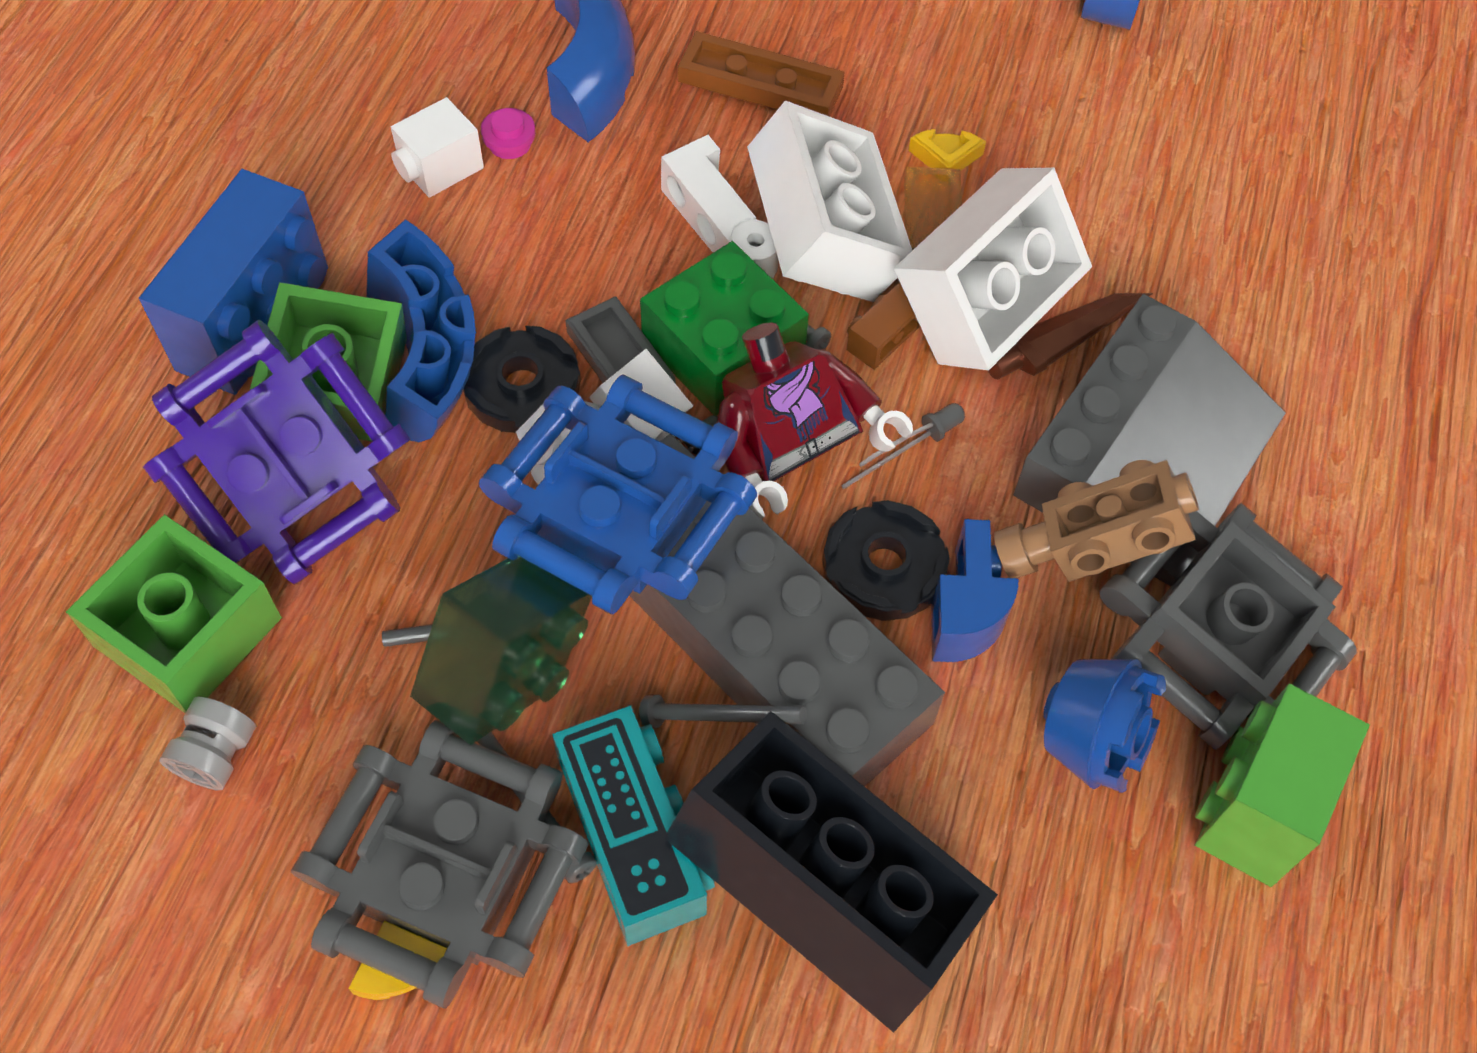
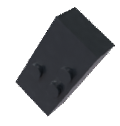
(831, 869)

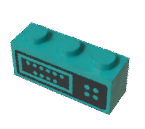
(625, 820)

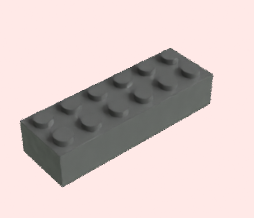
(788, 638)

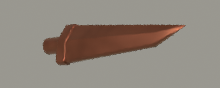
(1061, 334)

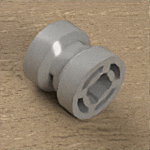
(208, 743)

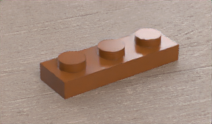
(758, 74)

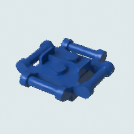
(617, 496)

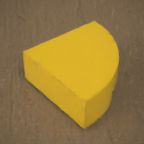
(946, 150)
(377, 985)

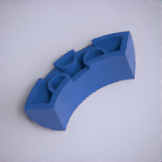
(596, 67)
(438, 326)

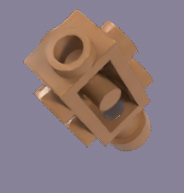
(1104, 523)

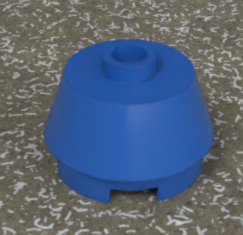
(1102, 719)

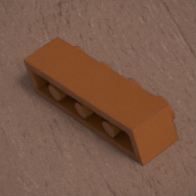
(882, 328)

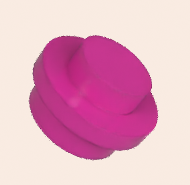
(508, 132)

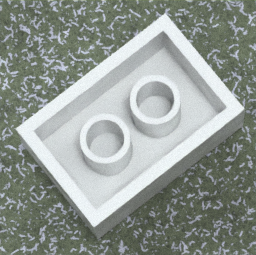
(828, 202)
(994, 267)

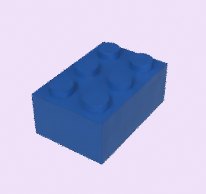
(232, 270)

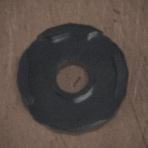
(504, 352)
(878, 591)

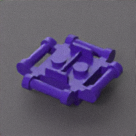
(278, 450)

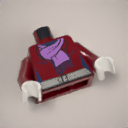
(794, 408)

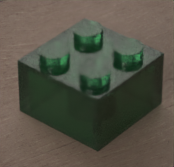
(499, 647)

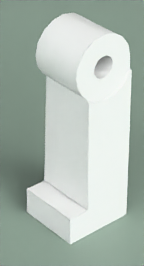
(712, 206)

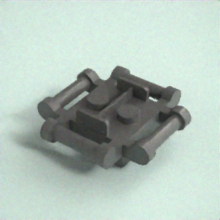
(1230, 622)
(440, 863)

